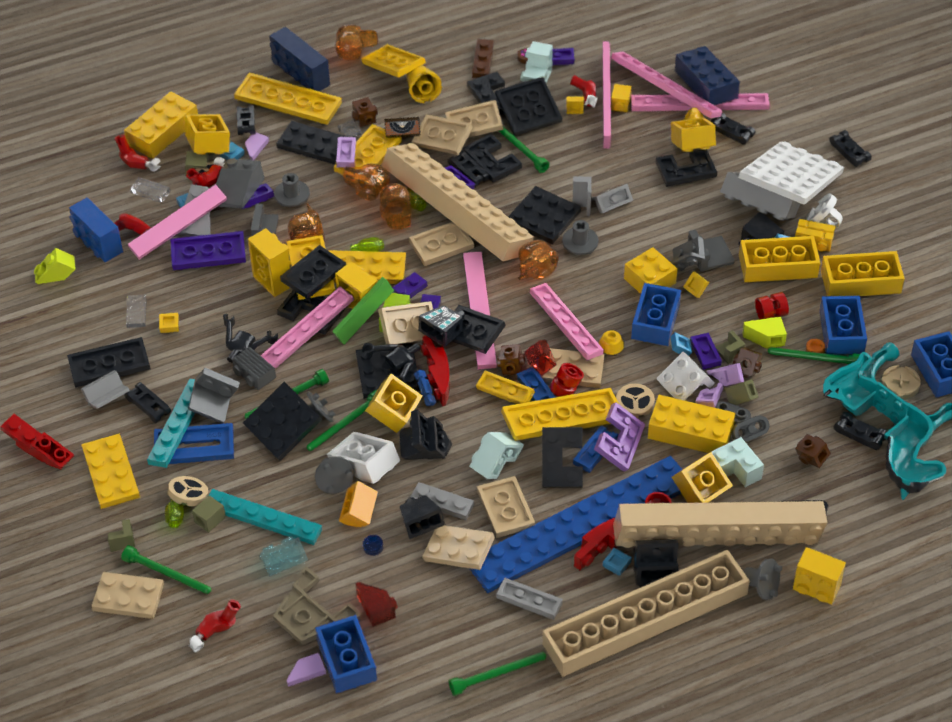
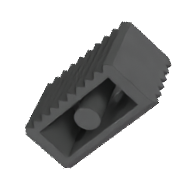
(253, 368)

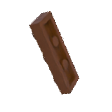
(482, 58)

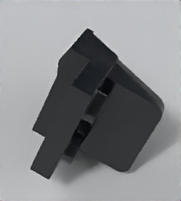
(424, 438)
(654, 560)

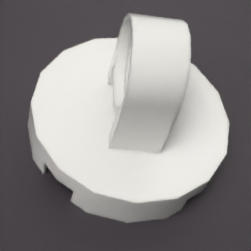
(825, 211)

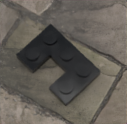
(483, 88)
(481, 152)
(700, 169)
(293, 306)
(553, 472)

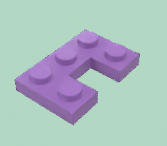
(620, 451)

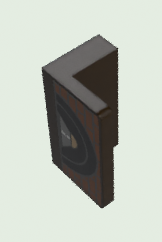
(402, 127)

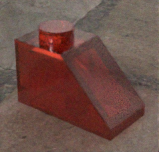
(540, 357)
(376, 603)

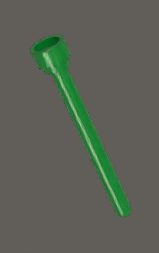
(540, 164)
(813, 355)
(319, 378)
(341, 424)
(131, 555)
(458, 685)

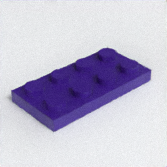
(208, 250)

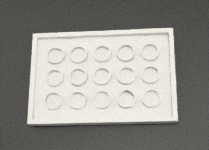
(791, 172)

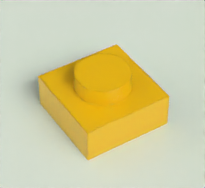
(574, 105)
(696, 284)
(169, 322)

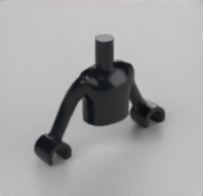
(243, 339)
(397, 359)

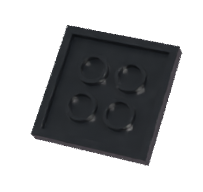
(528, 106)
(545, 214)
(375, 371)
(282, 421)

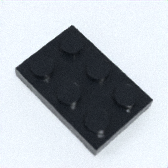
(312, 272)
(478, 330)

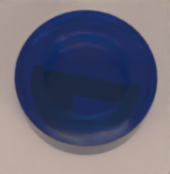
(373, 545)

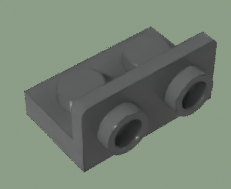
(688, 253)

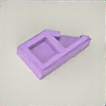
(255, 144)
(728, 374)
(710, 397)
(306, 669)

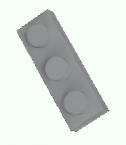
(448, 502)
(529, 598)

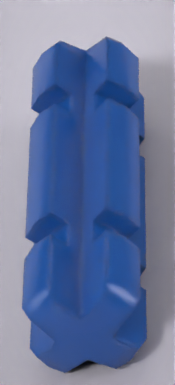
(425, 388)

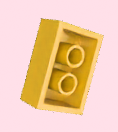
(207, 133)
(269, 261)

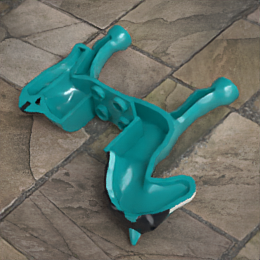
(913, 428)

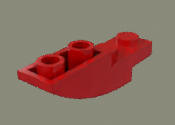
(438, 369)
(36, 444)
(595, 542)

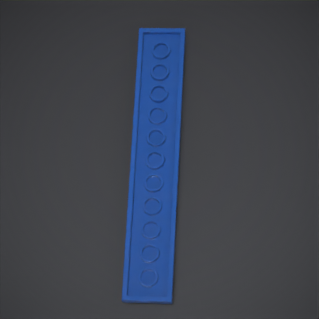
(566, 528)

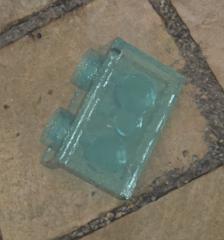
(283, 556)

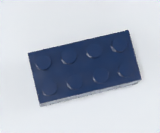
(299, 60)
(707, 75)

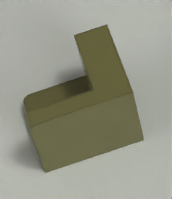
(195, 161)
(731, 347)
(741, 392)
(208, 513)
(120, 539)

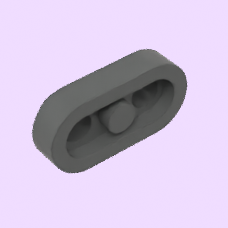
(734, 408)
(749, 430)

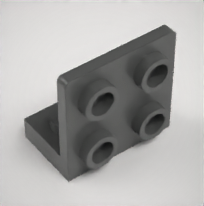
(716, 252)
(212, 395)

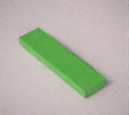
(363, 310)

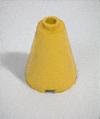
(423, 84)

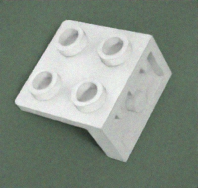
(683, 377)

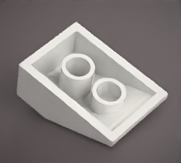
(368, 456)

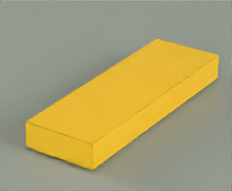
(504, 388)

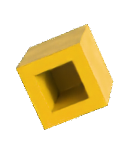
(620, 98)

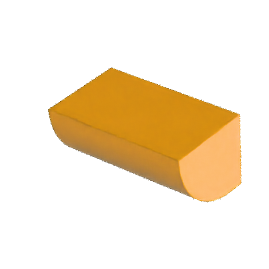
(358, 505)

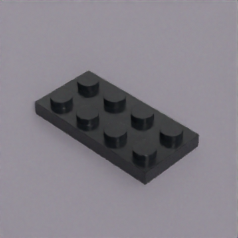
(310, 142)
(124, 357)

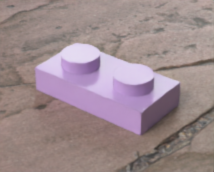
(346, 152)

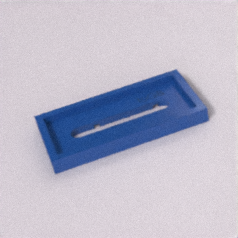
(205, 433)

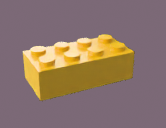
(160, 125)
(779, 259)
(862, 274)
(690, 424)

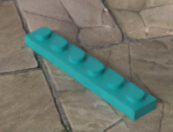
(173, 430)
(268, 518)

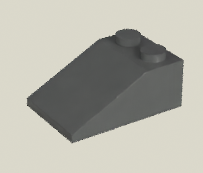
(239, 181)

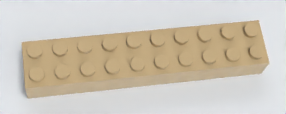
(456, 201)
(721, 523)
(645, 613)

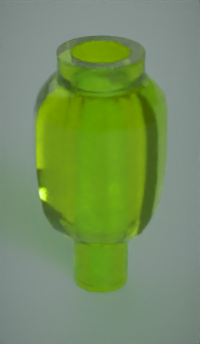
(417, 202)
(369, 244)
(174, 514)

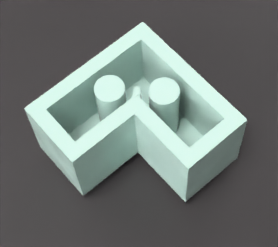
(538, 62)
(494, 452)
(739, 460)

